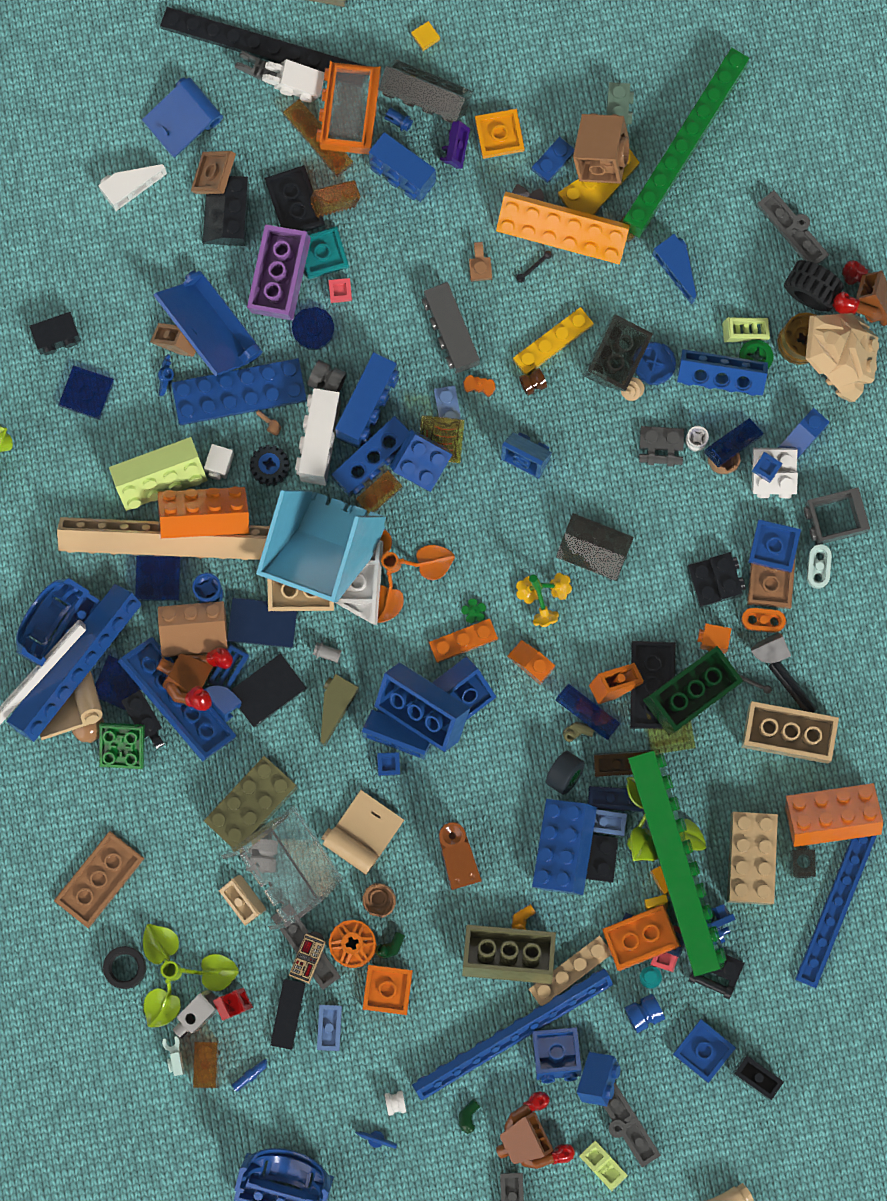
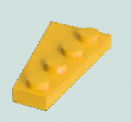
(590, 196)

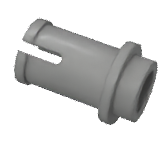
(326, 652)

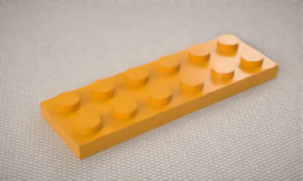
(562, 227)

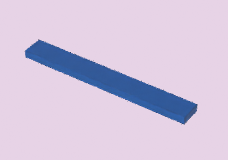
(834, 910)

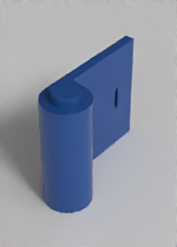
(184, 115)

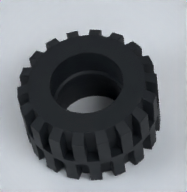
(813, 285)

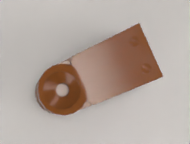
(457, 856)

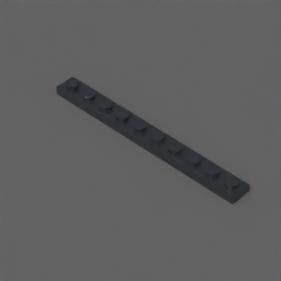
(240, 39)

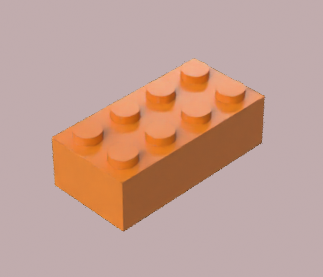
(203, 512)
(833, 815)

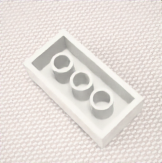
(319, 436)

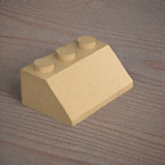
(291, 599)

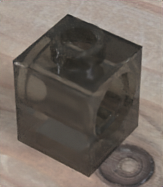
(796, 870)

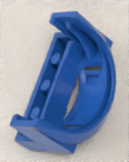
(47, 613)
(286, 1167)

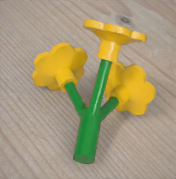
(530, 590)

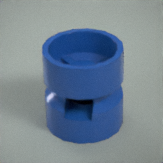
(207, 588)
(644, 1013)

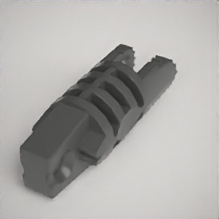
(258, 68)

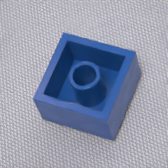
(421, 460)

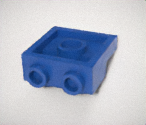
(557, 1054)

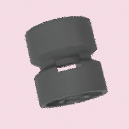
(325, 378)

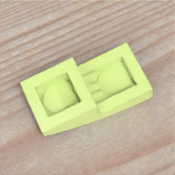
(603, 1165)

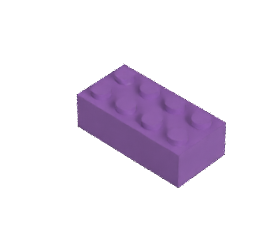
(279, 272)

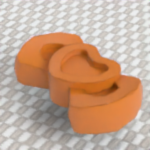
(479, 385)

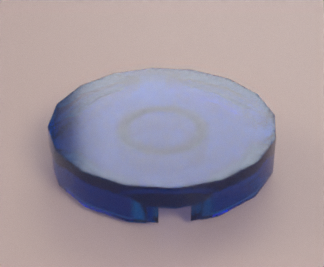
(313, 328)

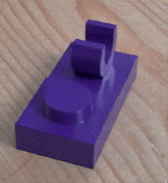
(457, 145)

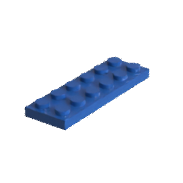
(239, 392)
(201, 730)

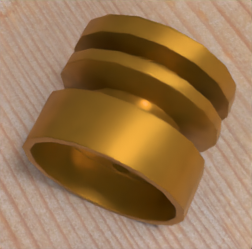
(787, 342)

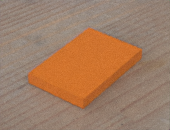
(641, 937)

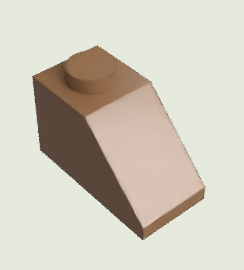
(172, 339)

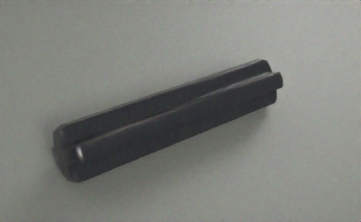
(792, 687)

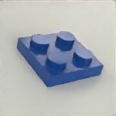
(774, 546)
(704, 1051)

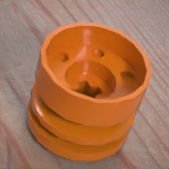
(364, 949)

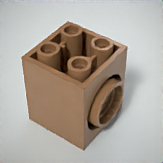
(601, 148)

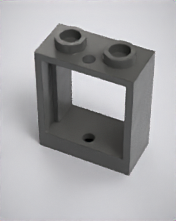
(857, 509)

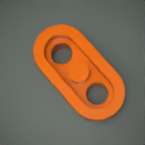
(763, 620)

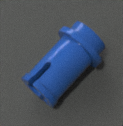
(399, 119)

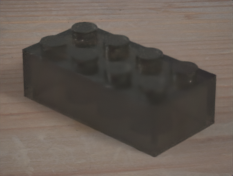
(425, 90)

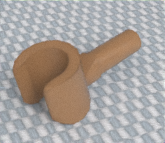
(274, 427)

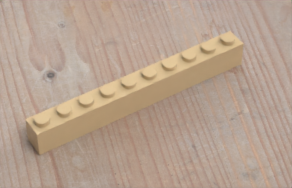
(145, 539)

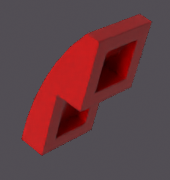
(232, 1004)

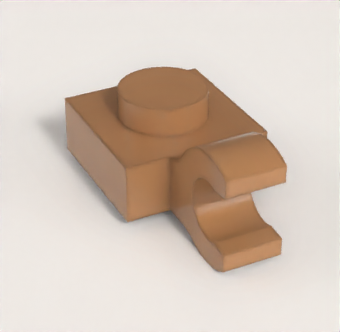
(480, 266)

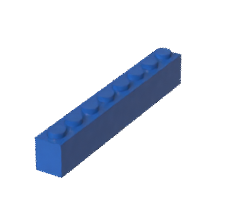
(64, 677)

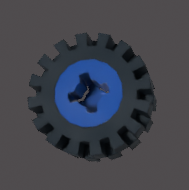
(268, 473)

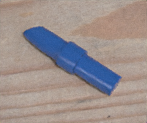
(249, 1075)

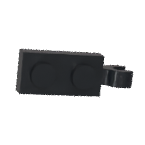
(142, 714)

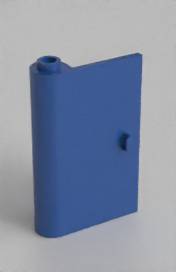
(209, 324)

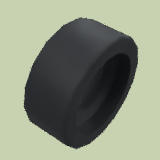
(107, 967)

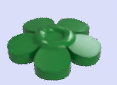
(474, 611)

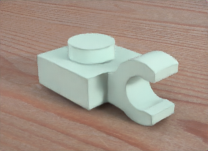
(175, 1064)

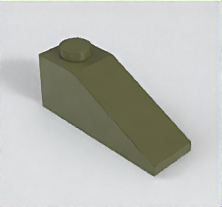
(337, 700)

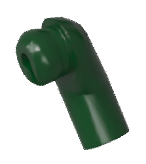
(391, 948)
(465, 1116)

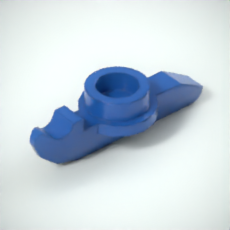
(165, 375)
(376, 1139)

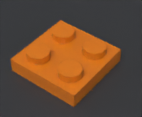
(387, 989)

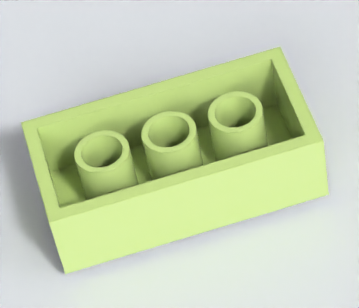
(163, 469)

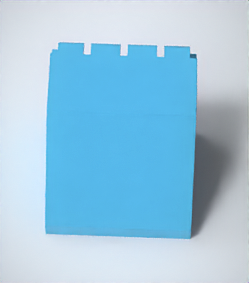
(318, 544)

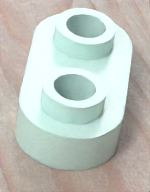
(819, 567)

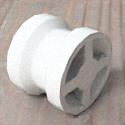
(395, 1103)

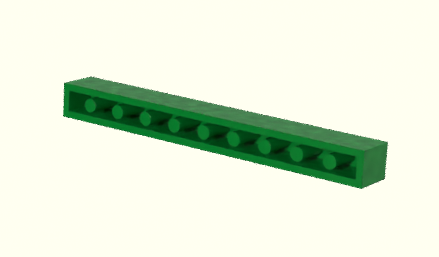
(686, 142)

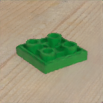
(121, 745)

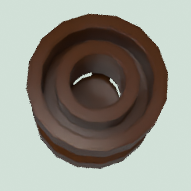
(533, 381)

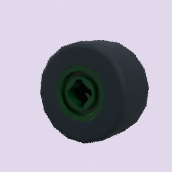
(565, 772)

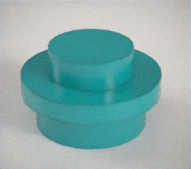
(650, 977)

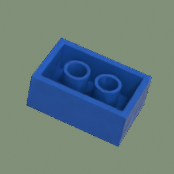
(402, 167)

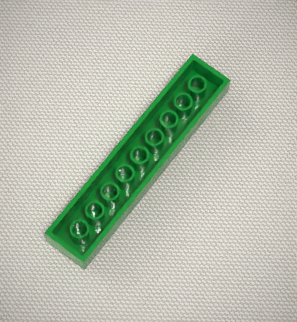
(676, 862)

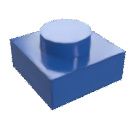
(767, 467)
(388, 764)

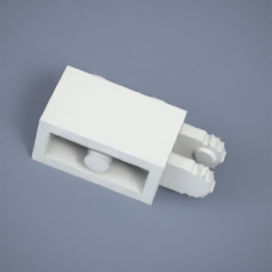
(295, 80)

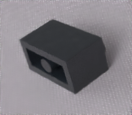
(55, 333)
(757, 1077)

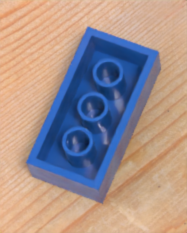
(367, 400)
(422, 707)
(564, 847)

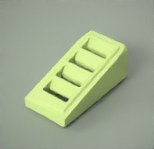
(736, 336)

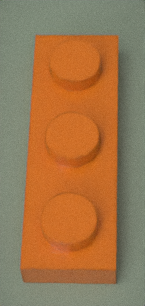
(463, 640)

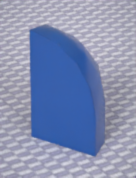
(223, 701)

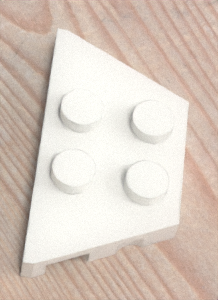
(364, 592)

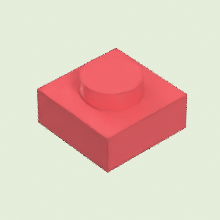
(340, 290)

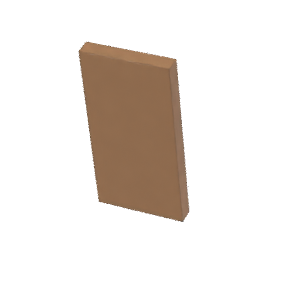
(99, 879)

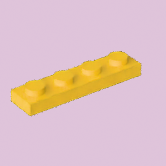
(553, 341)

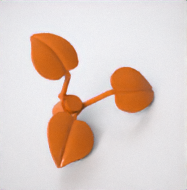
(433, 564)

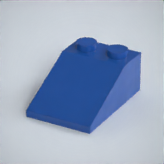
(525, 454)

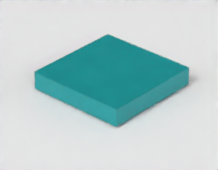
(325, 253)

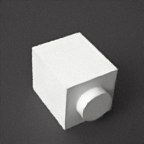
(218, 462)

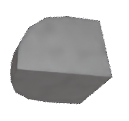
(771, 649)

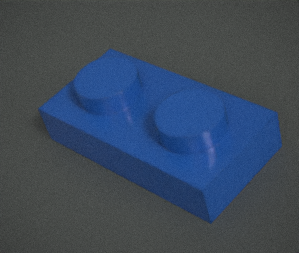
(553, 159)

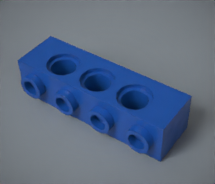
(714, 364)
(354, 485)

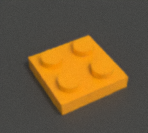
(499, 133)

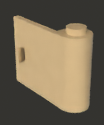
(78, 711)
(362, 835)

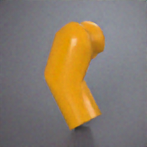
(520, 917)

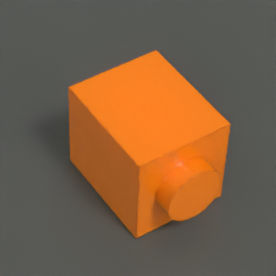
(714, 636)

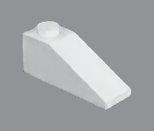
(126, 185)

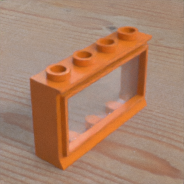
(349, 108)

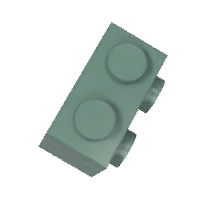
(618, 100)

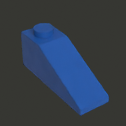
(675, 261)
(806, 432)

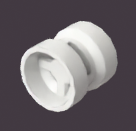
(697, 434)

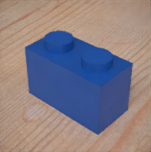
(598, 1079)

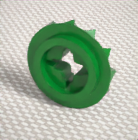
(751, 347)

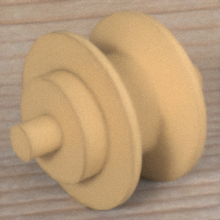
(634, 390)

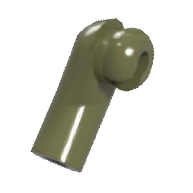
(575, 730)

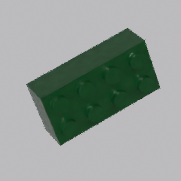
(693, 690)

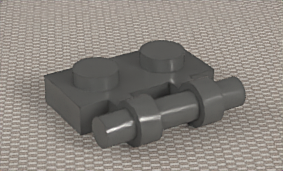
(661, 439)

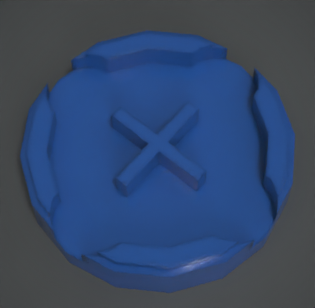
(656, 364)

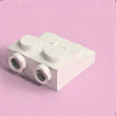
(785, 479)

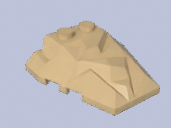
(843, 351)

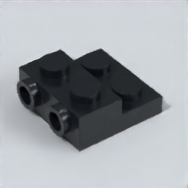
(716, 579)

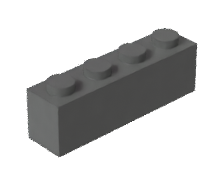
(451, 328)

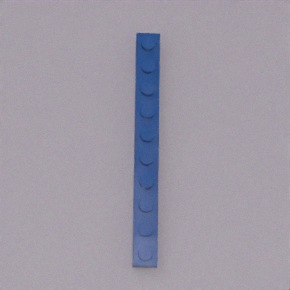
(512, 1034)

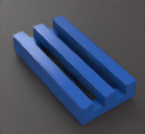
(235, 674)

